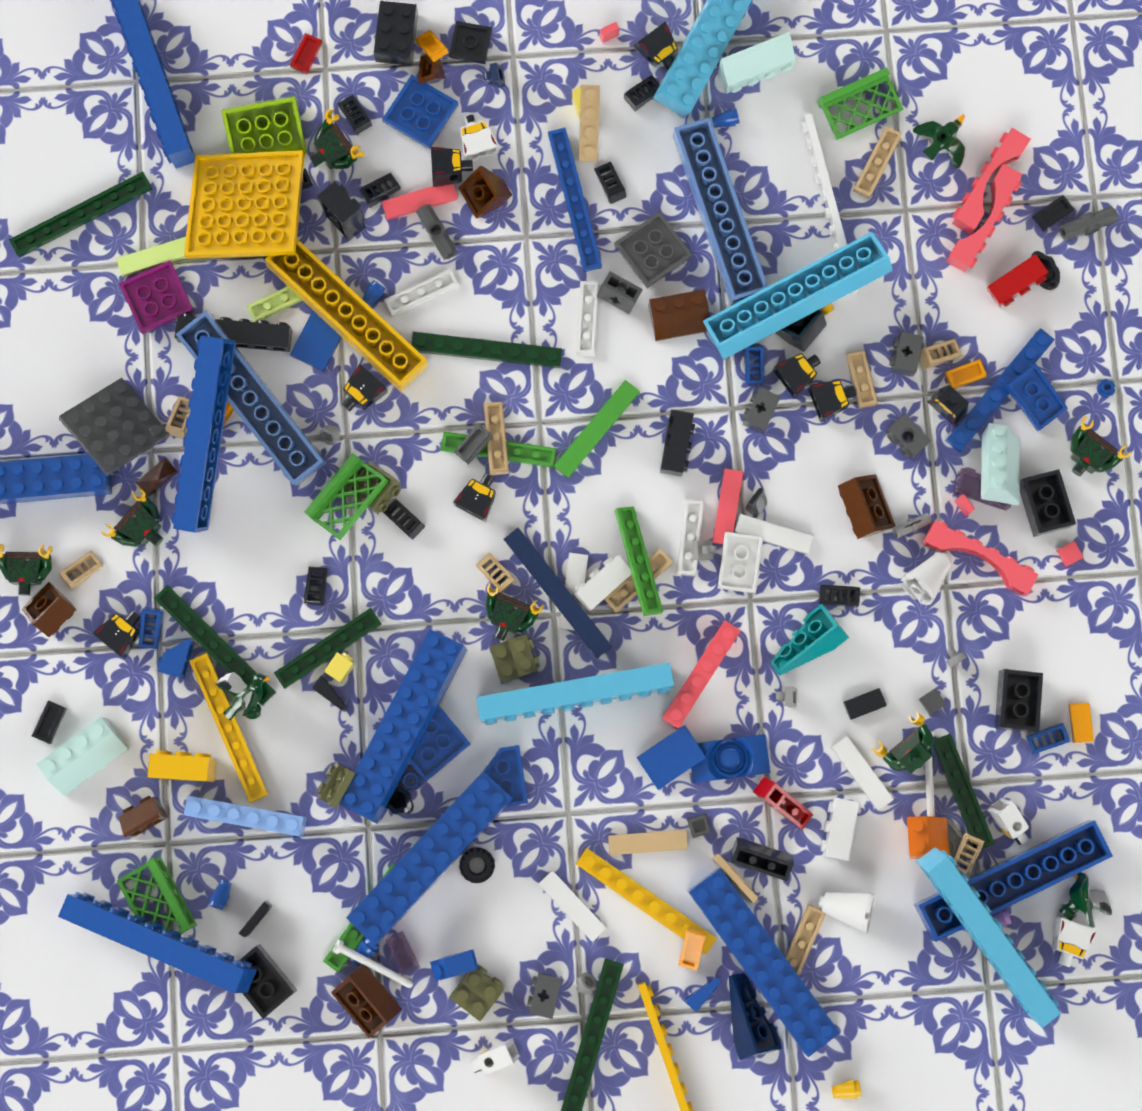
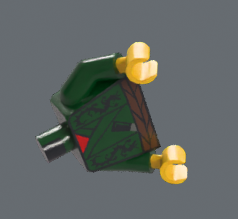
(333, 146)
(1092, 451)
(138, 524)
(26, 567)
(509, 613)
(911, 751)

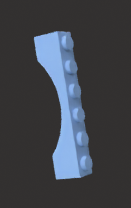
(245, 816)

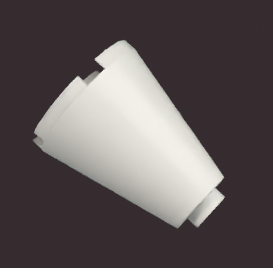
(927, 578)
(849, 908)

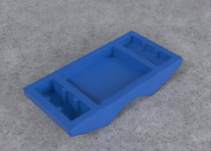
(732, 759)

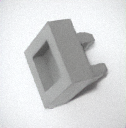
(703, 550)
(789, 696)

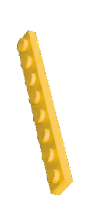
(229, 730)
(640, 896)
(665, 1049)

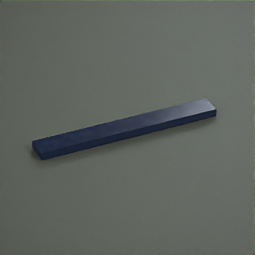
(557, 593)

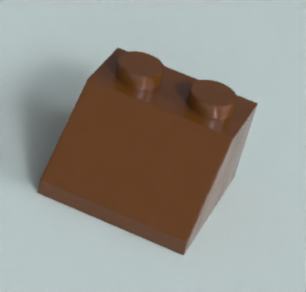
(49, 609)
(142, 817)

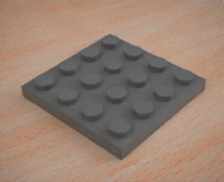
(114, 426)

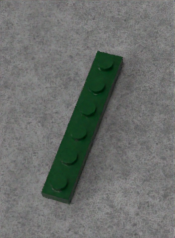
(327, 648)
(962, 790)

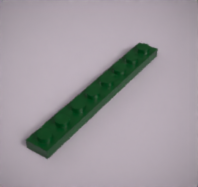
(80, 214)
(487, 349)
(209, 639)
(592, 1036)

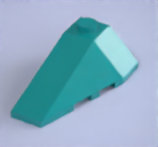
(815, 638)

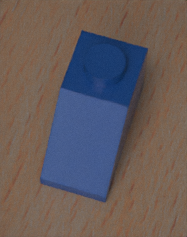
(176, 660)
(454, 965)

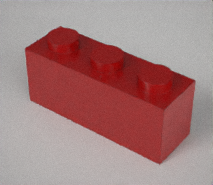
(1018, 281)

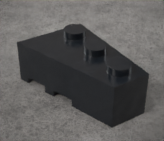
(677, 443)

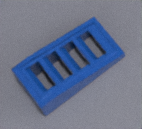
(760, 349)
(144, 619)
(1061, 727)
(700, 996)

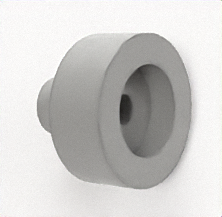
(330, 434)
(955, 658)
(586, 983)

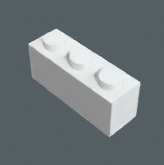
(602, 582)
(840, 829)

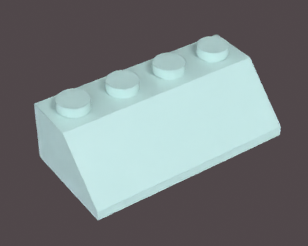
(757, 63)
(1000, 465)
(82, 756)

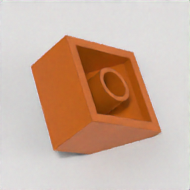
(925, 834)

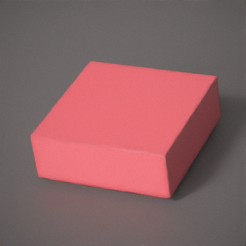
(609, 32)
(964, 505)
(1070, 553)

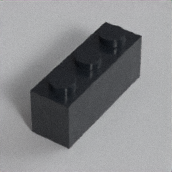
(761, 858)

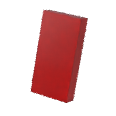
(306, 53)

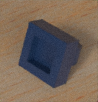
(495, 75)

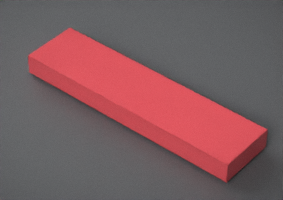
(413, 201)
(727, 504)

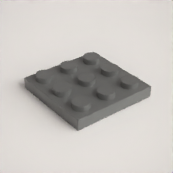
(653, 250)

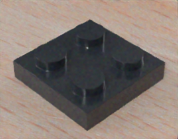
(470, 42)

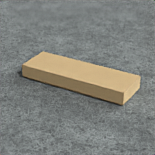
(861, 379)
(736, 879)

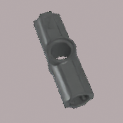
(431, 222)
(1088, 223)

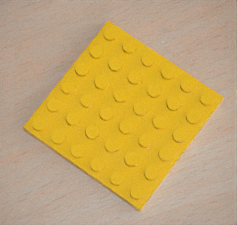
(244, 205)

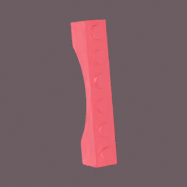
(1001, 188)
(972, 211)
(1015, 576)
(701, 675)

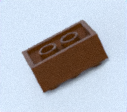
(679, 314)
(866, 506)
(366, 1001)

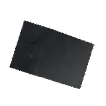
(804, 331)

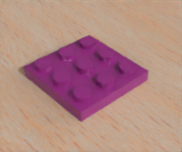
(156, 297)

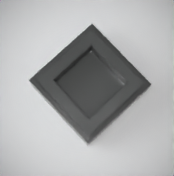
(932, 701)
(699, 826)

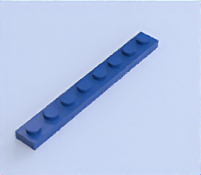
(574, 200)
(997, 392)

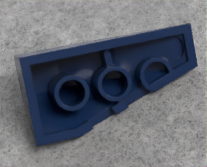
(751, 1029)

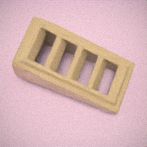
(929, 359)
(176, 428)
(78, 580)
(509, 581)
(978, 842)

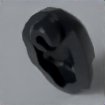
(1053, 276)
(401, 801)

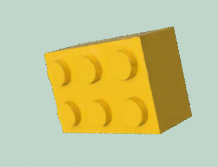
(182, 766)

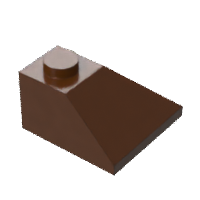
(484, 191)

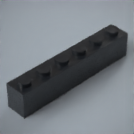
(249, 334)

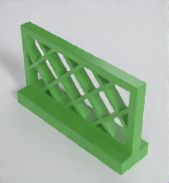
(850, 91)
(336, 489)
(168, 891)

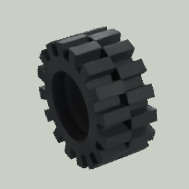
(465, 861)

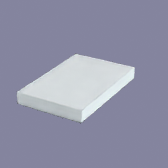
(740, 562)

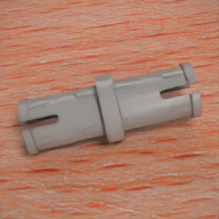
(912, 525)

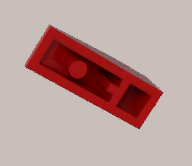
(783, 802)

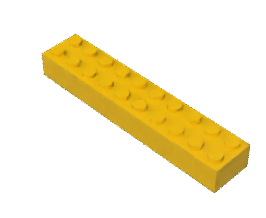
(349, 316)

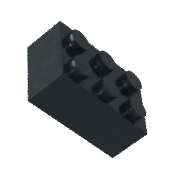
(395, 33)
(342, 210)
(1046, 503)
(1019, 700)
(269, 984)

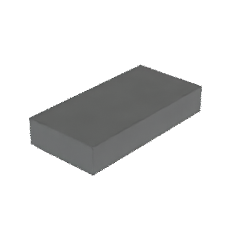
(473, 444)

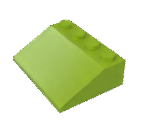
(265, 126)

